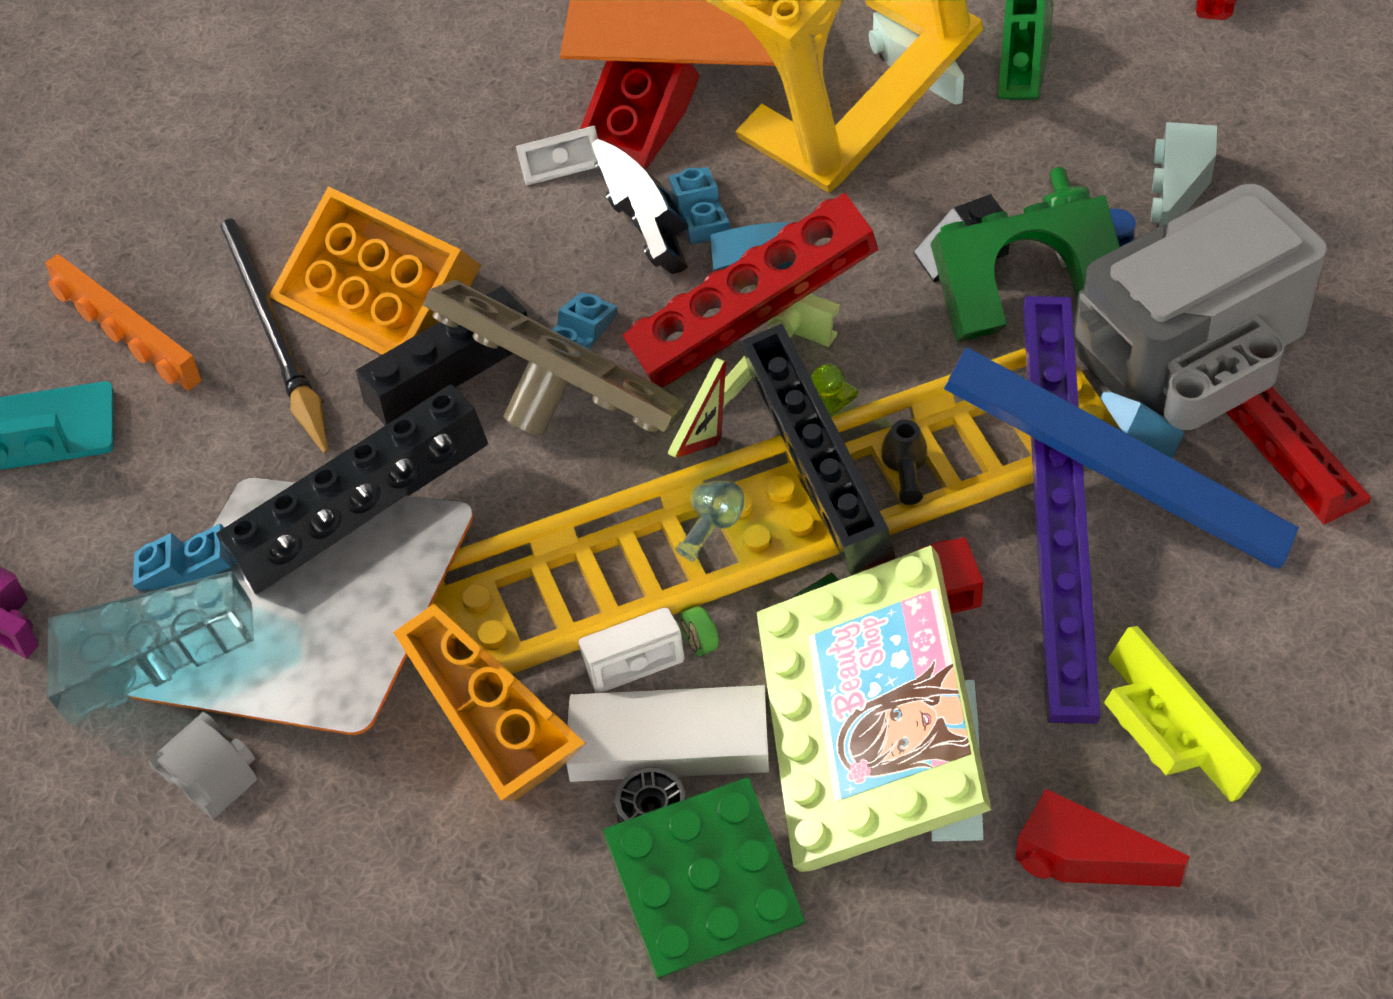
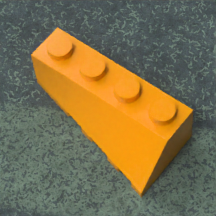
(495, 715)

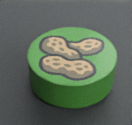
(699, 630)

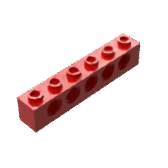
(744, 312)

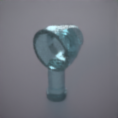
(719, 506)

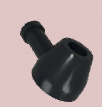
(905, 451)

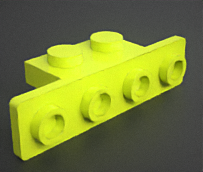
(1173, 719)

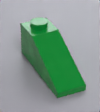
(1025, 48)

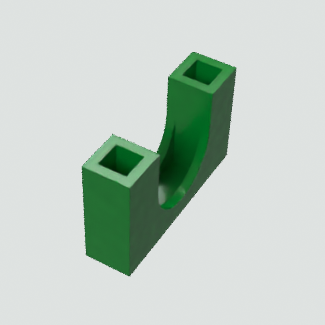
(967, 255)

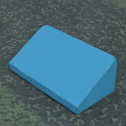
(1143, 423)

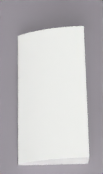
(670, 730)

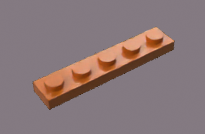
(122, 323)

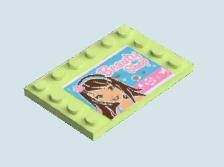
(870, 712)

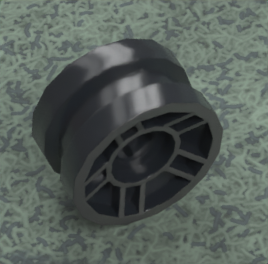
(647, 787)

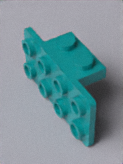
(56, 424)

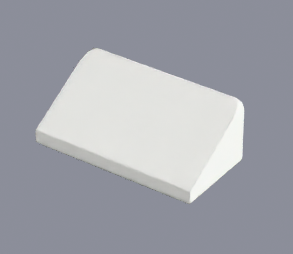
(558, 155)
(632, 650)

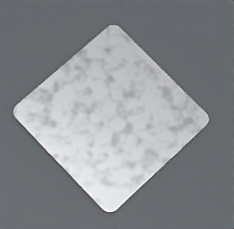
(327, 628)

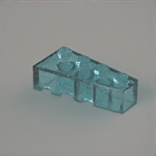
(142, 640)

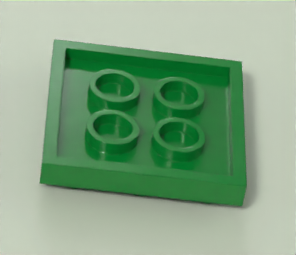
(703, 877)

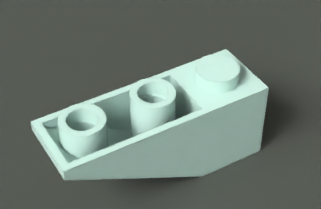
(1186, 168)

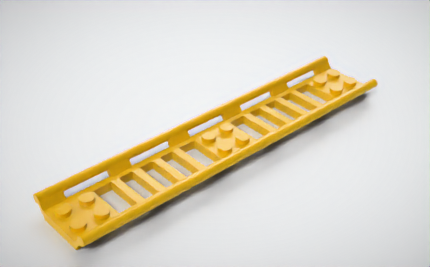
(771, 537)

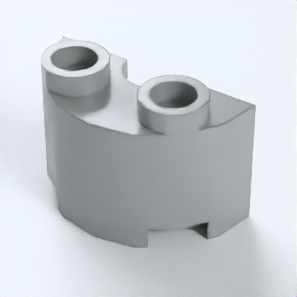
(206, 765)

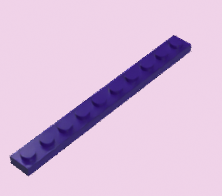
(1061, 527)

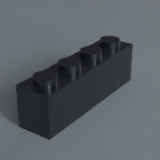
(427, 365)

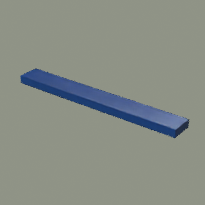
(1122, 458)

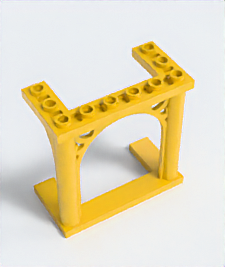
(812, 141)

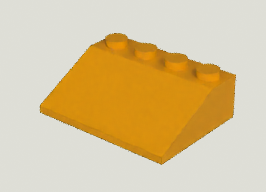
(367, 273)

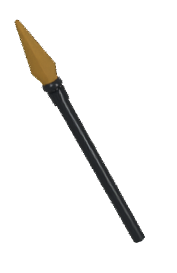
(305, 403)

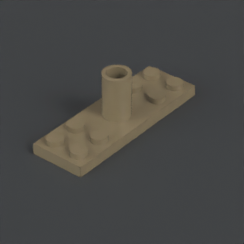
(551, 364)

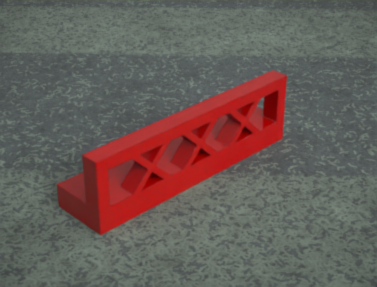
(1295, 458)

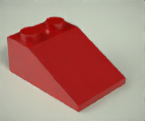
(640, 105)

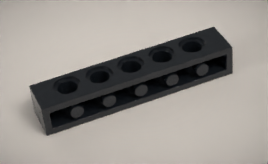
(818, 451)
(352, 488)

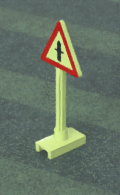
(703, 423)

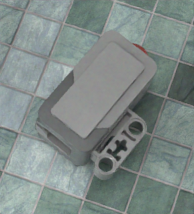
(1201, 306)

